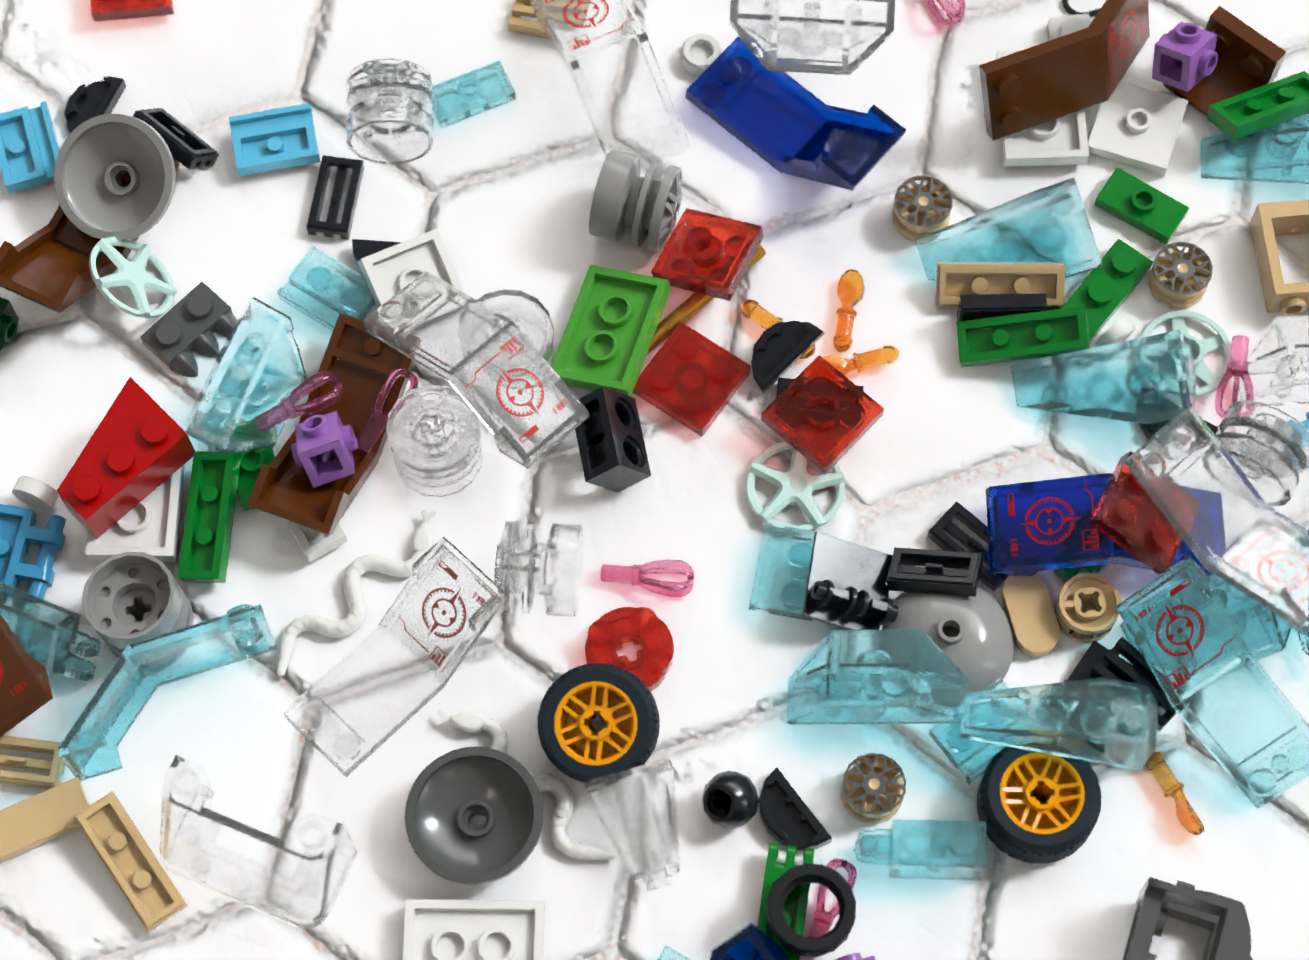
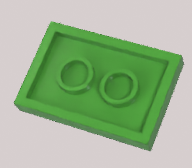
(610, 329)

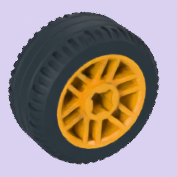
(582, 696)
(1017, 819)

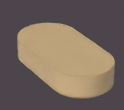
(1031, 614)

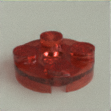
(640, 628)

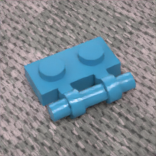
(16, 534)

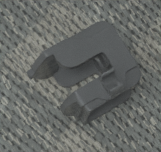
(1222, 915)

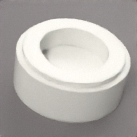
(699, 53)
(1118, 332)
(35, 493)

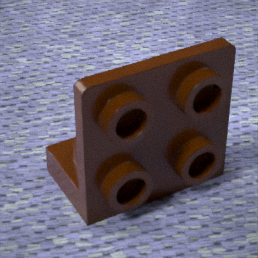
(1243, 62)

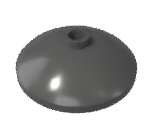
(467, 785)

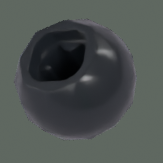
(730, 799)

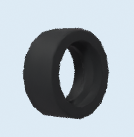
(811, 874)

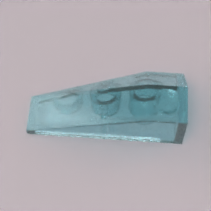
(1264, 156)
(1030, 228)
(1123, 381)
(1077, 719)

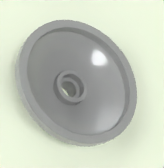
(92, 170)
(984, 630)

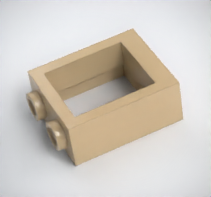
(1266, 223)

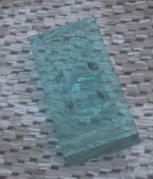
(471, 94)

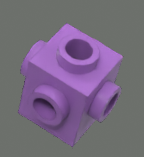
(1184, 56)
(324, 448)

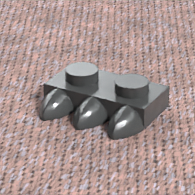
(190, 328)

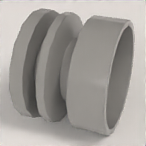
(635, 201)
(134, 600)

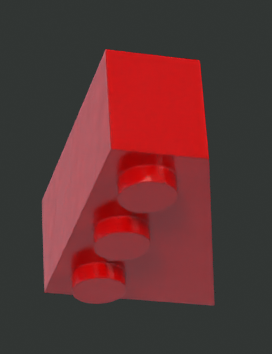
(124, 460)

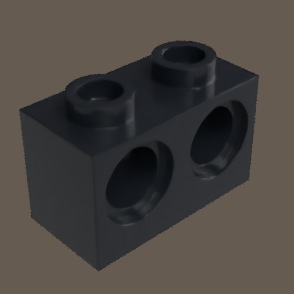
(612, 441)

